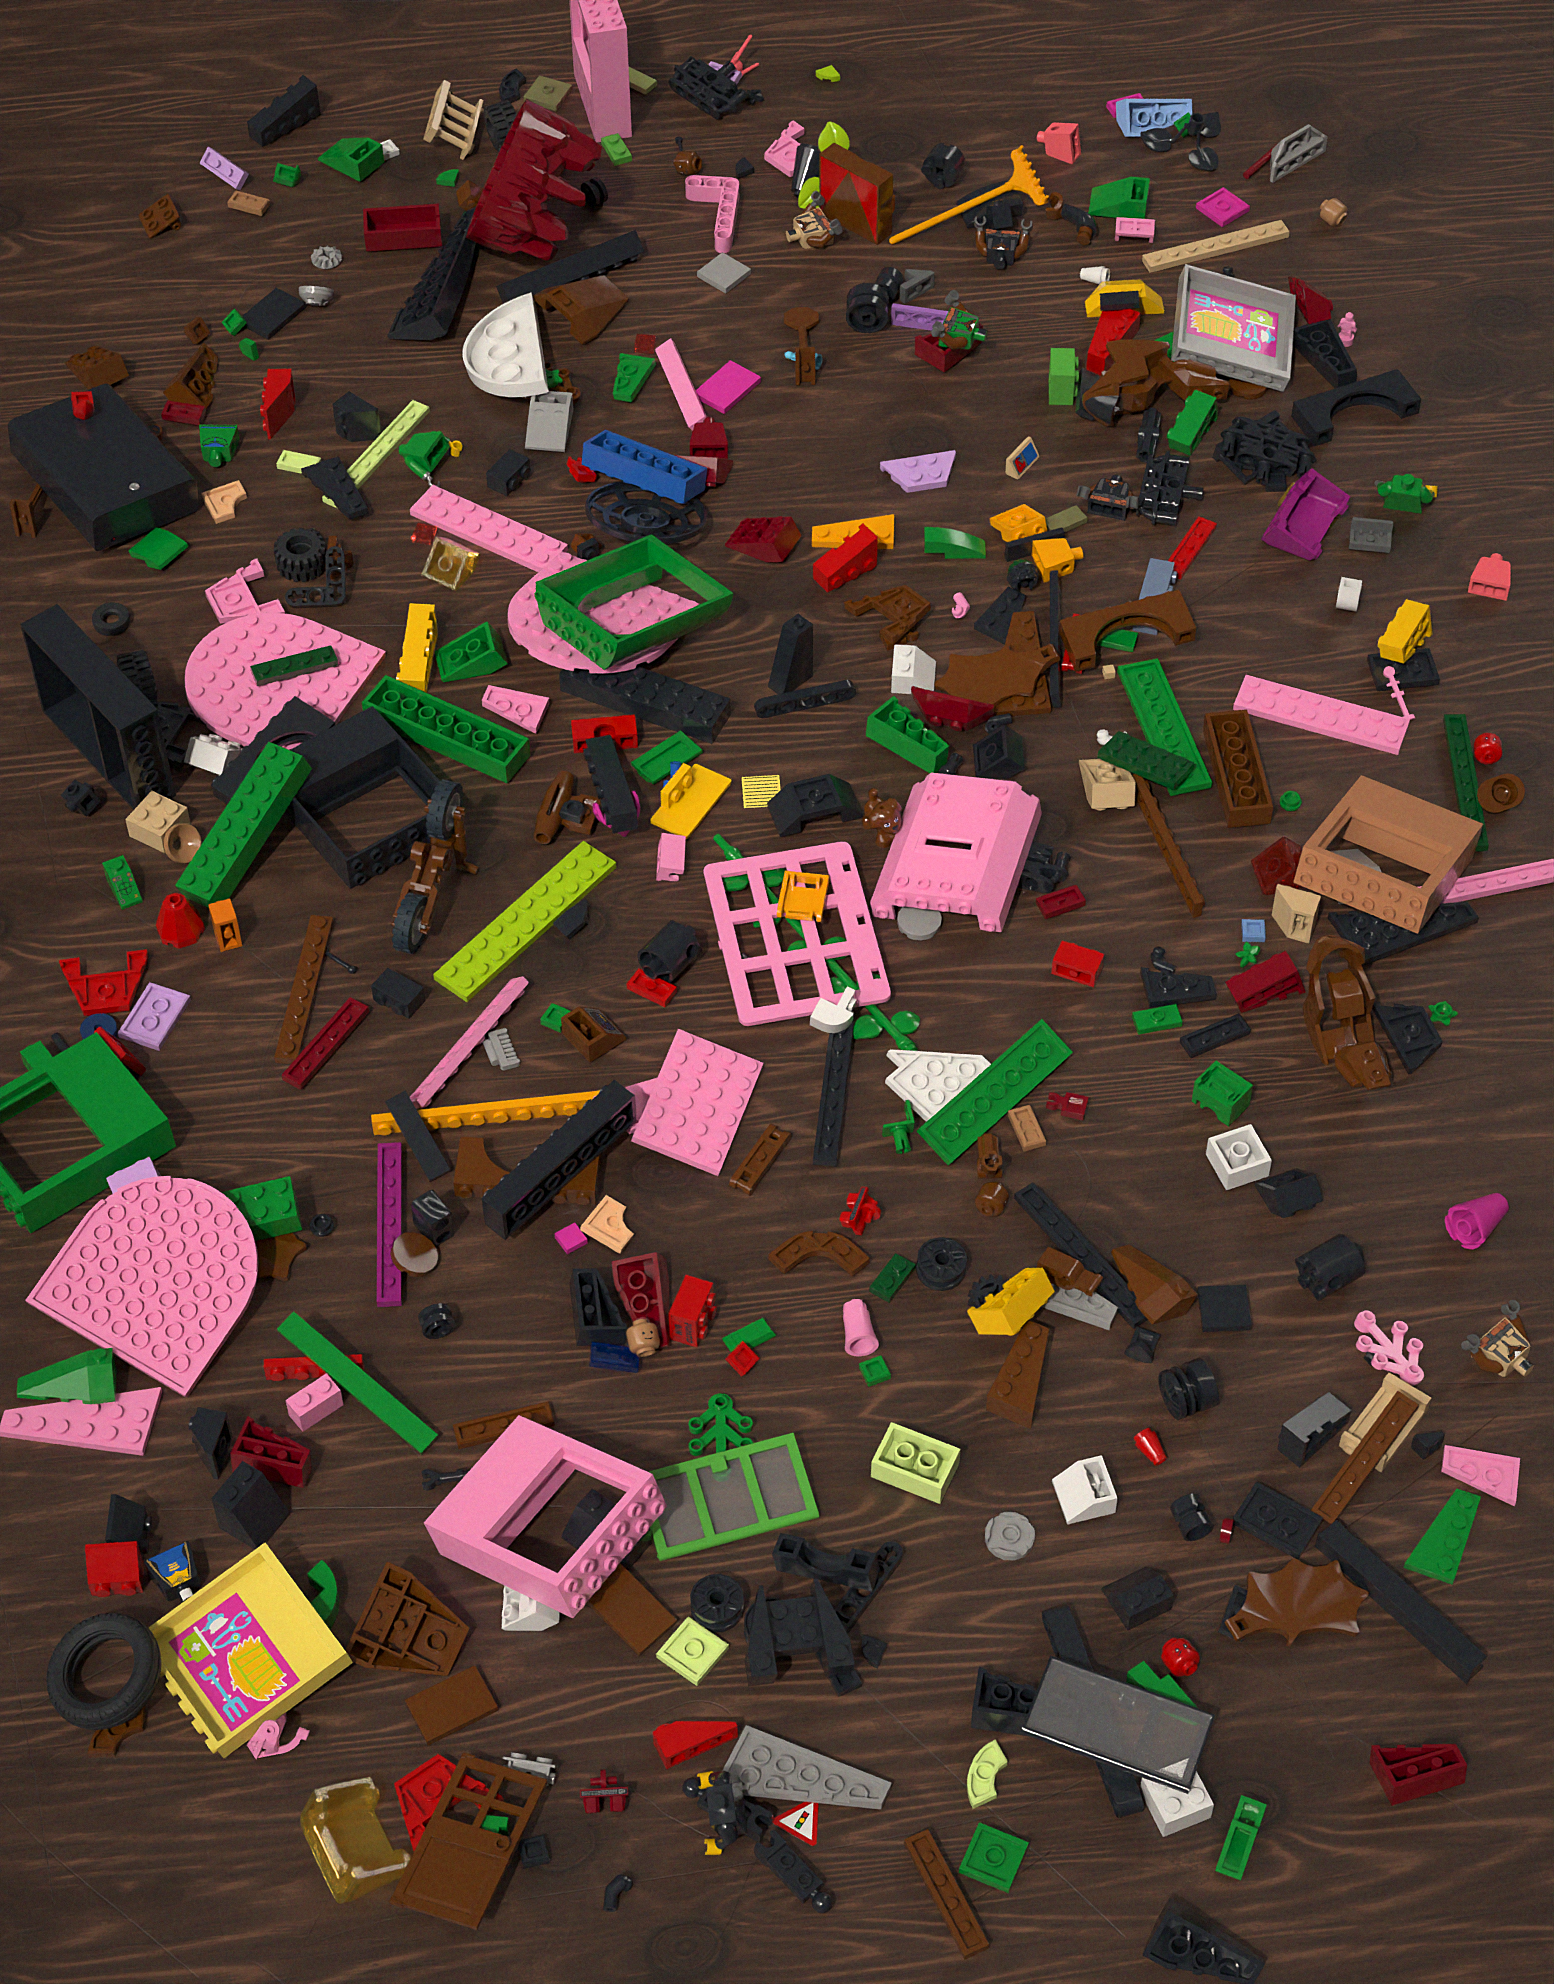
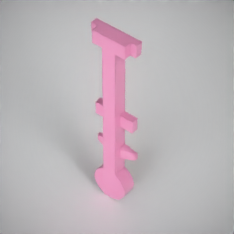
(1389, 673)

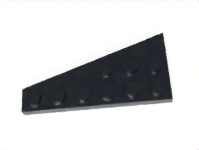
(1385, 938)

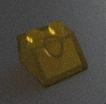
(450, 563)

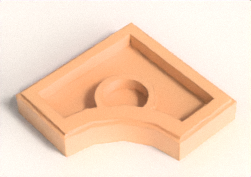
(223, 500)
(607, 1225)

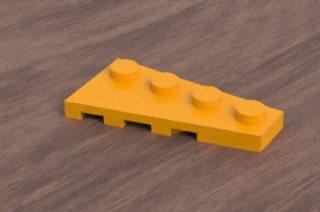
(833, 534)

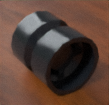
(890, 280)
(1193, 1520)

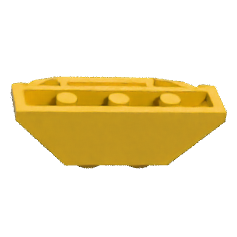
(1149, 300)

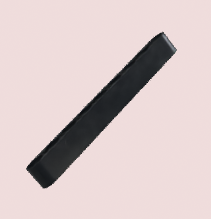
(1069, 1647)

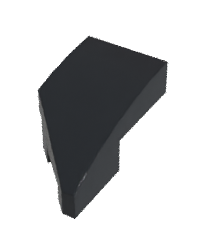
(573, 919)

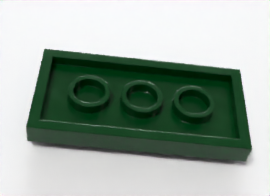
(1146, 760)

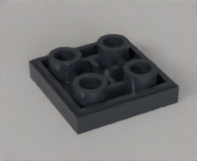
(1224, 1308)

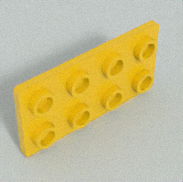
(689, 799)

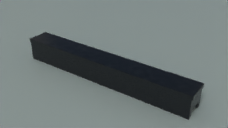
(1401, 1601)

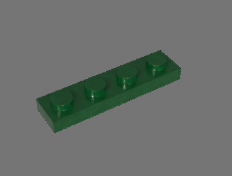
(294, 665)

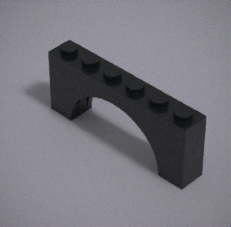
(1383, 390)
(292, 724)

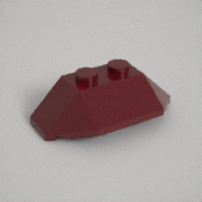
(951, 710)

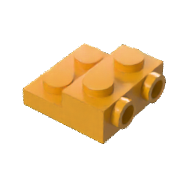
(1019, 523)

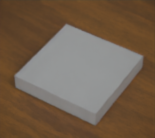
(724, 272)

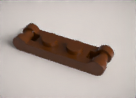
(760, 1159)

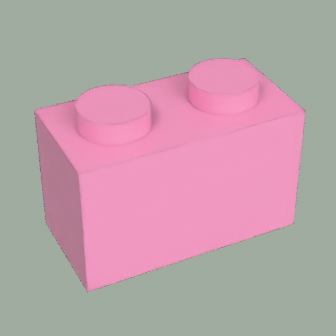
(314, 1402)

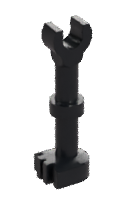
(438, 1478)

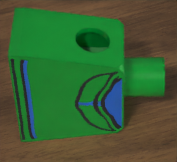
(218, 442)

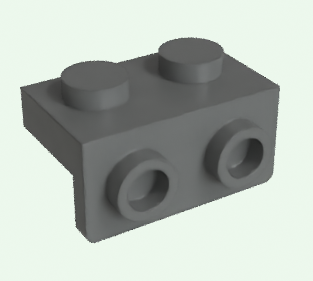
(1370, 534)

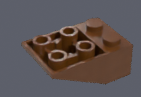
(97, 367)

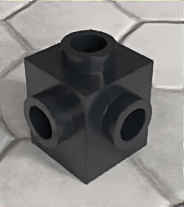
(80, 798)

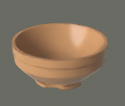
(189, 840)

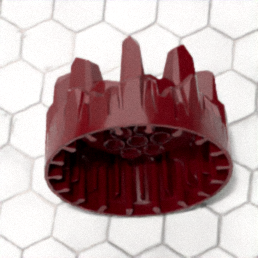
(526, 177)

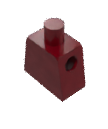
(709, 439)

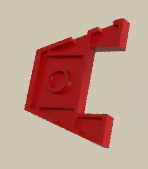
(105, 991)
(422, 1790)

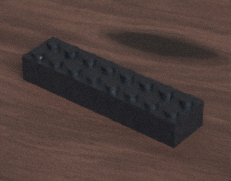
(652, 699)
(559, 1159)

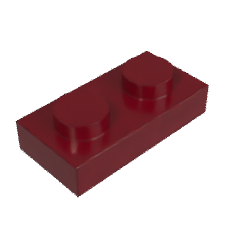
(183, 412)
(1060, 901)

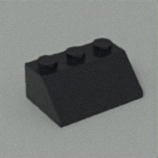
(588, 1516)

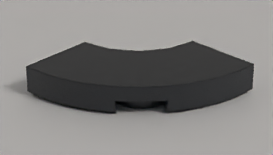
(510, 85)

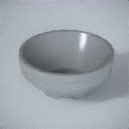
(316, 295)

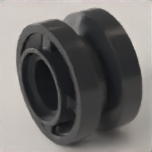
(594, 192)
(437, 1321)

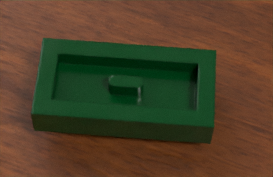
(892, 1278)

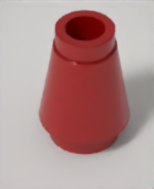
(1150, 1446)

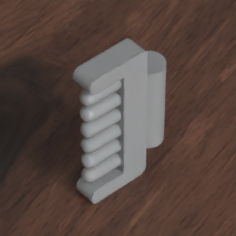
(499, 1050)

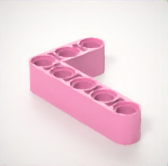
(725, 192)

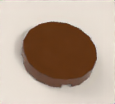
(1246, 389)
(414, 1254)

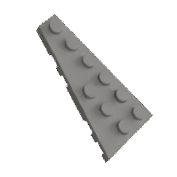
(790, 1772)

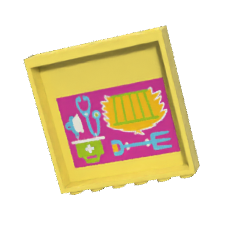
(245, 1650)

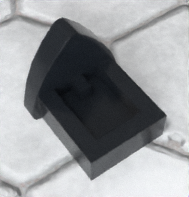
(1142, 1345)

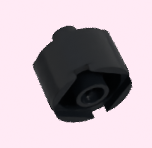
(943, 165)

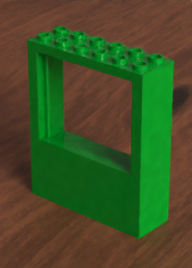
(108, 1104)

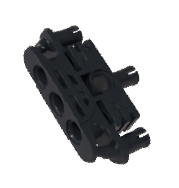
(707, 87)
(1260, 439)
(1164, 488)
(1038, 871)

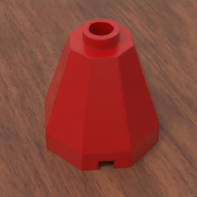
(179, 922)

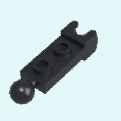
(754, 1813)
(793, 1872)

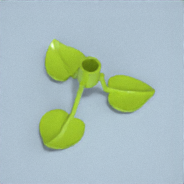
(831, 134)

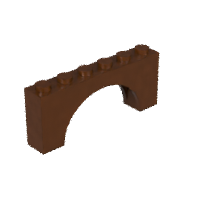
(1163, 612)
(477, 1174)

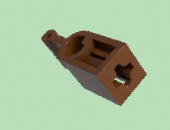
(1068, 1272)

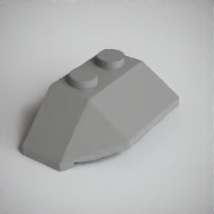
(1296, 151)

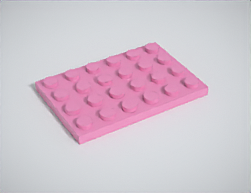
(697, 1102)

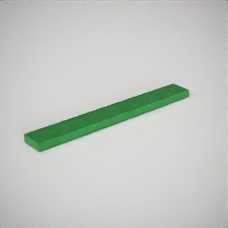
(357, 1383)

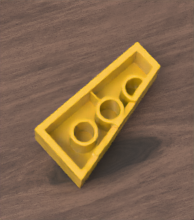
(418, 646)

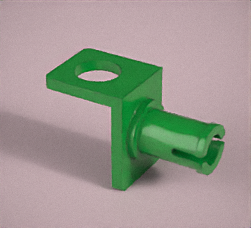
(900, 1129)

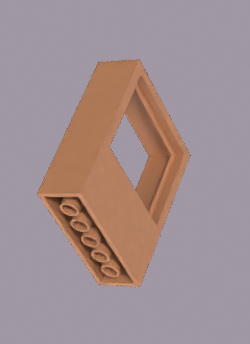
(1400, 829)

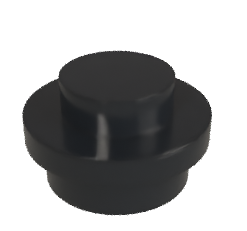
(321, 1225)

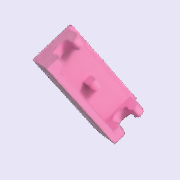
(1134, 228)
(670, 857)

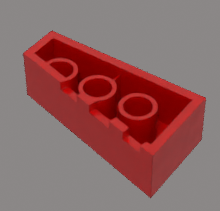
(1111, 326)

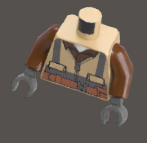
(812, 226)
(1503, 1346)

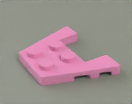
(783, 151)
(233, 599)

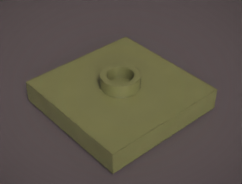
(548, 92)

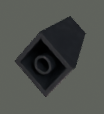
(249, 1506)

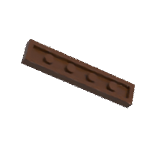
(946, 1894)

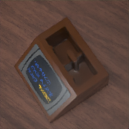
(590, 1031)

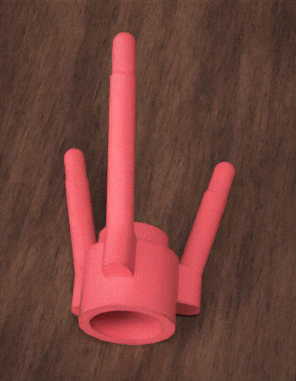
(738, 64)

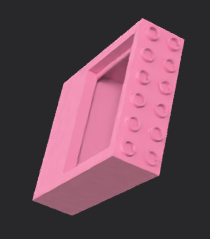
(602, 65)
(510, 1489)

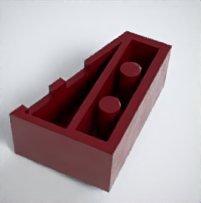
(940, 357)
(1265, 982)
(274, 1456)
(1417, 1770)

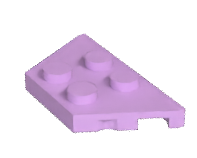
(921, 471)

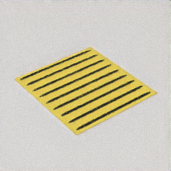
(759, 790)

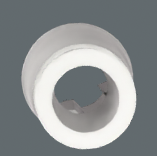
(1095, 274)

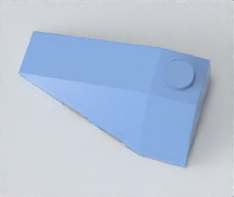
(1144, 114)

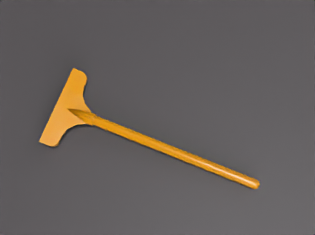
(1022, 180)

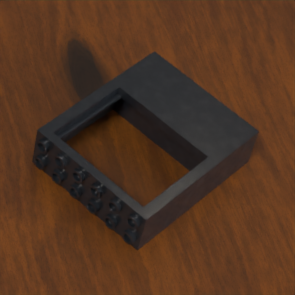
(345, 766)

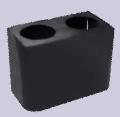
(428, 1217)

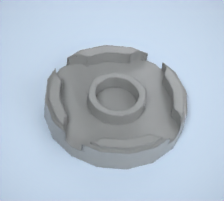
(919, 923)
(1009, 1536)

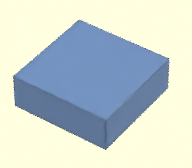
(1253, 930)

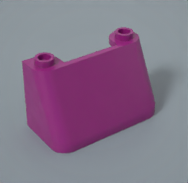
(1306, 516)

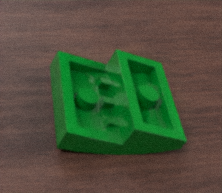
(158, 548)

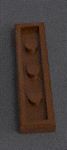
(492, 1426)

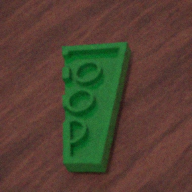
(1445, 1540)

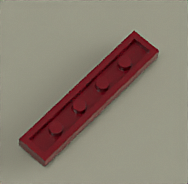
(325, 1043)

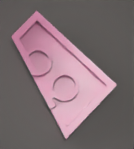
(516, 706)
(1483, 1470)

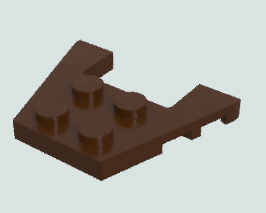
(898, 604)

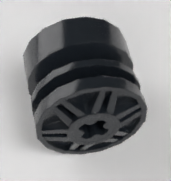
(1188, 1388)

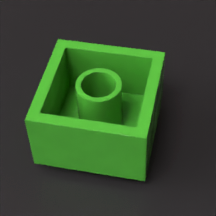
(1063, 376)

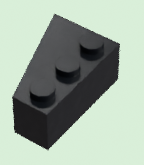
(1312, 1428)

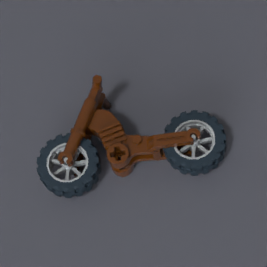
(415, 910)

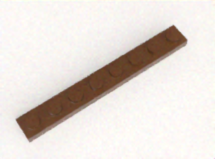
(1169, 850)
(304, 989)

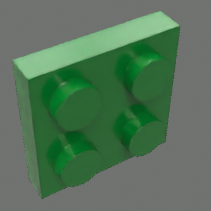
(993, 1857)

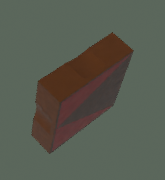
(856, 193)

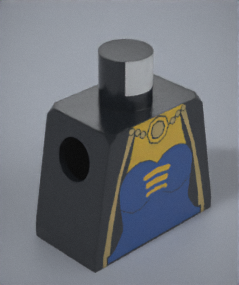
(174, 1572)

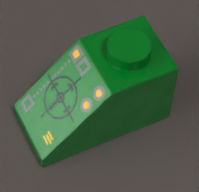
(122, 882)

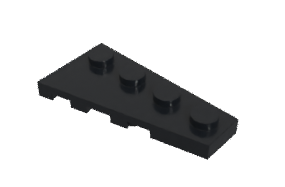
(337, 485)

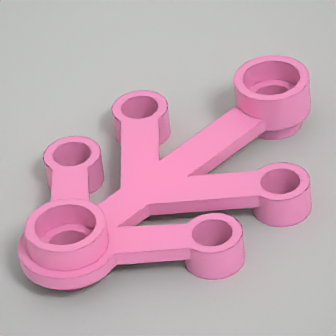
(1408, 1370)

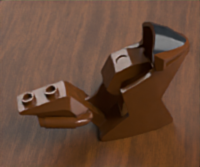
(1139, 372)

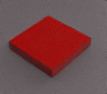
(121, 1051)

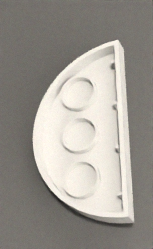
(506, 351)

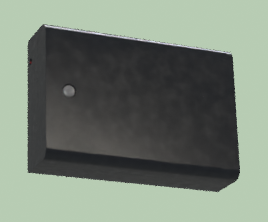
(103, 470)

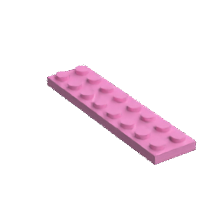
(487, 528)
(1322, 714)

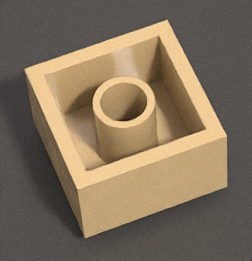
(153, 819)

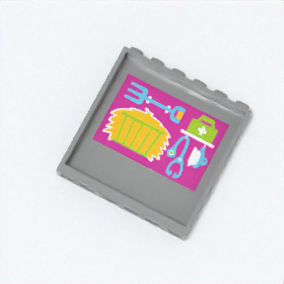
(1234, 327)

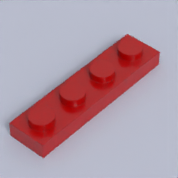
(299, 1368)

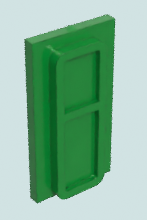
(656, 762)

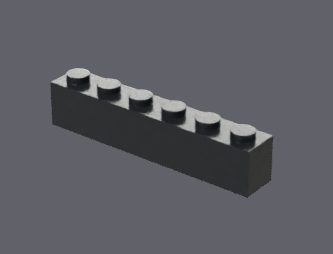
(610, 783)

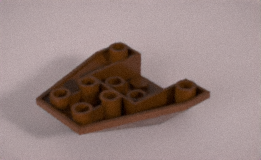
(586, 304)

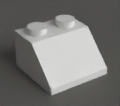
(911, 669)

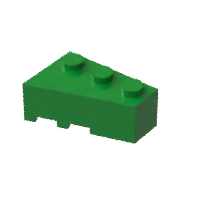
(1192, 422)

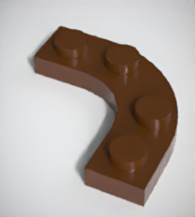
(819, 1244)

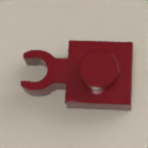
(1071, 1105)

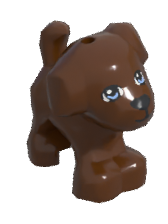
(883, 817)

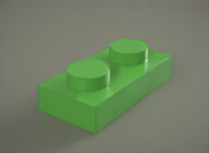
(616, 149)

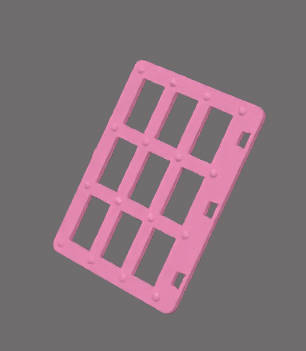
(851, 904)

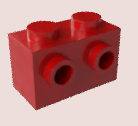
(1077, 963)

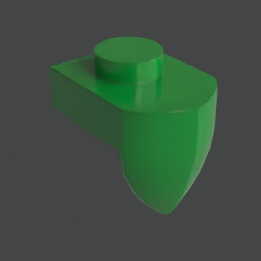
(287, 175)

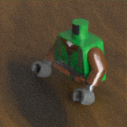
(959, 326)

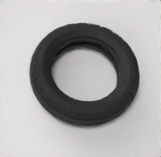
(134, 1693)

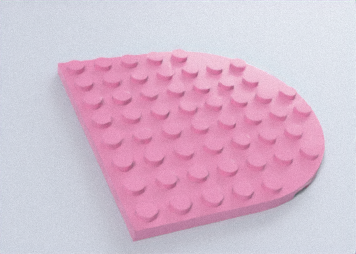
(617, 616)
(225, 692)
(155, 1277)

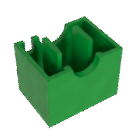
(1218, 1089)

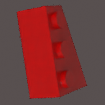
(848, 561)

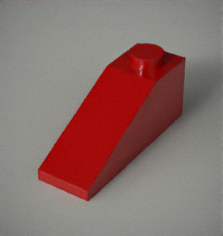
(689, 1739)

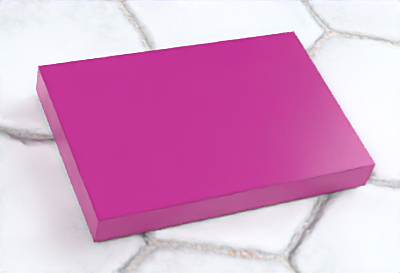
(727, 386)

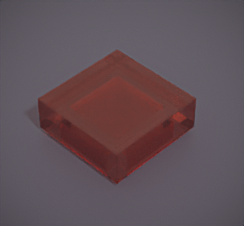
(645, 343)
(424, 533)

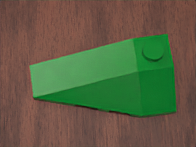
(82, 1377)

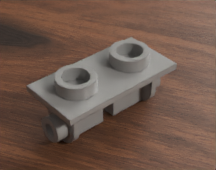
(541, 1768)

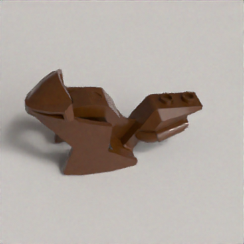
(1351, 1045)

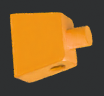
(1054, 555)

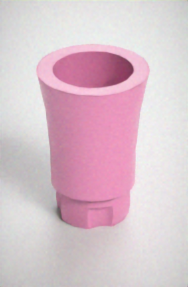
(859, 1333)

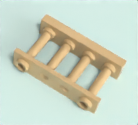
(437, 118)

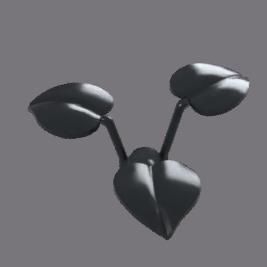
(1205, 125)

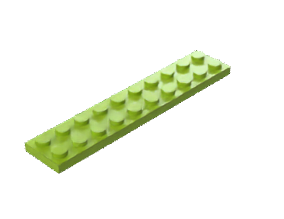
(524, 921)

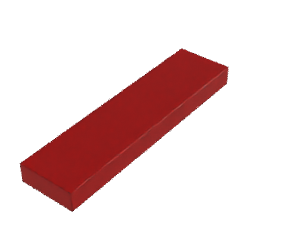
(1192, 545)

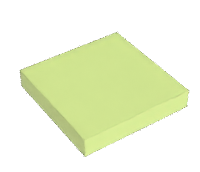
(692, 1651)

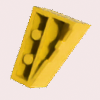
(1406, 631)
(1014, 1304)

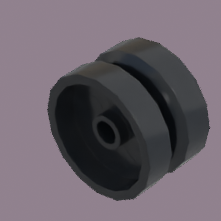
(867, 308)

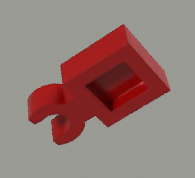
(580, 472)

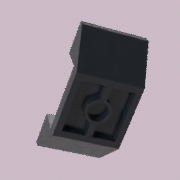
(812, 799)

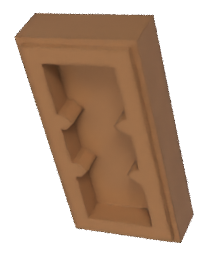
(248, 203)
(1026, 1128)

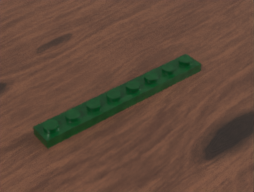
(1464, 772)

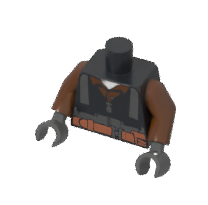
(1001, 246)
(1109, 498)

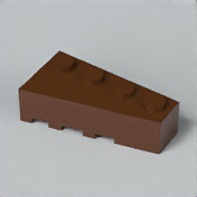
(1019, 1379)

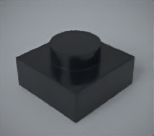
(588, 549)

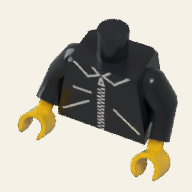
(724, 1808)

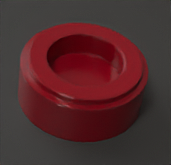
(1226, 1530)

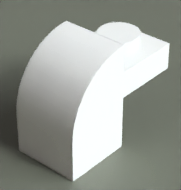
(1349, 594)
(833, 1017)

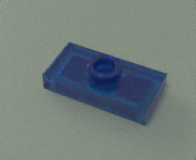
(613, 1357)

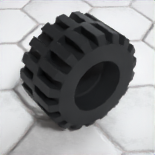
(498, 121)
(300, 554)
(138, 670)

